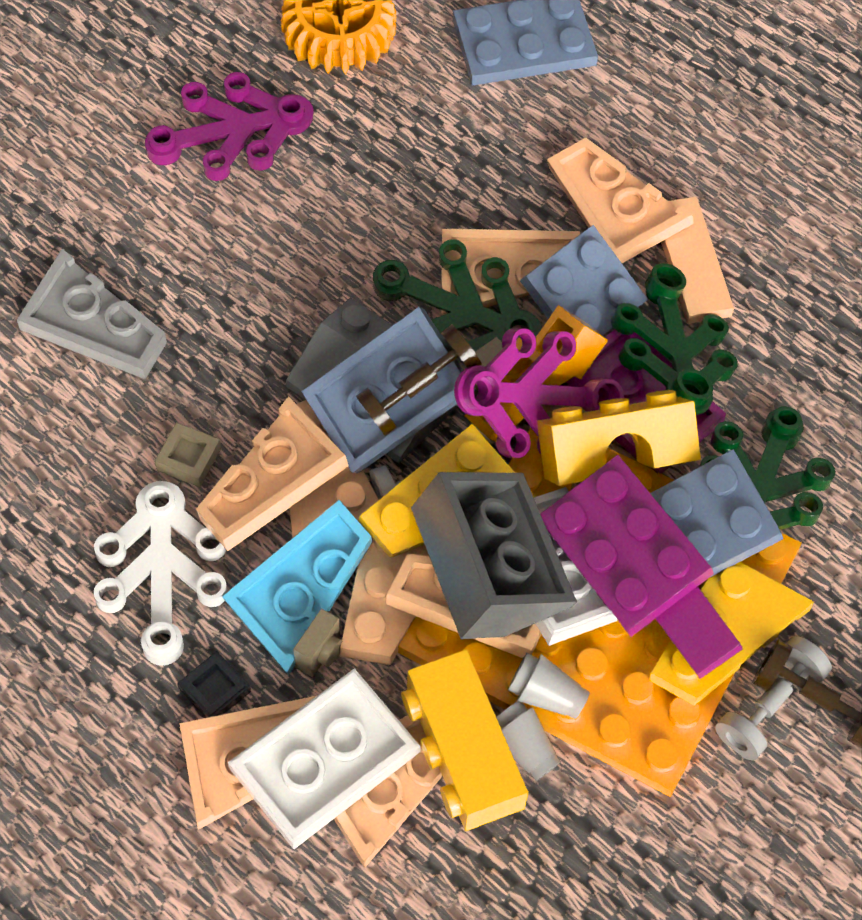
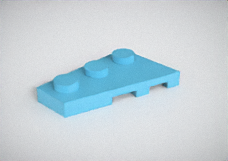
(298, 581)

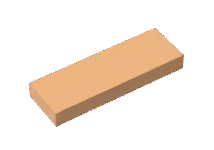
(695, 256)

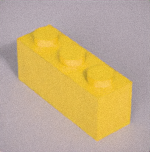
(464, 741)

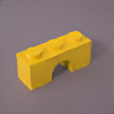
(576, 442)

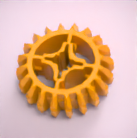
(316, 35)

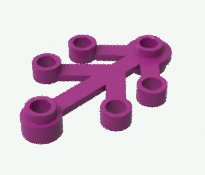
(233, 125)
(528, 390)

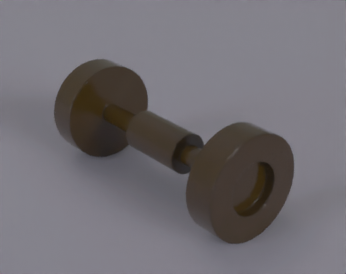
(419, 379)
(810, 687)

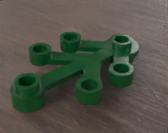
(664, 288)
(465, 308)
(781, 433)

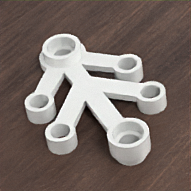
(160, 561)

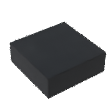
(214, 686)

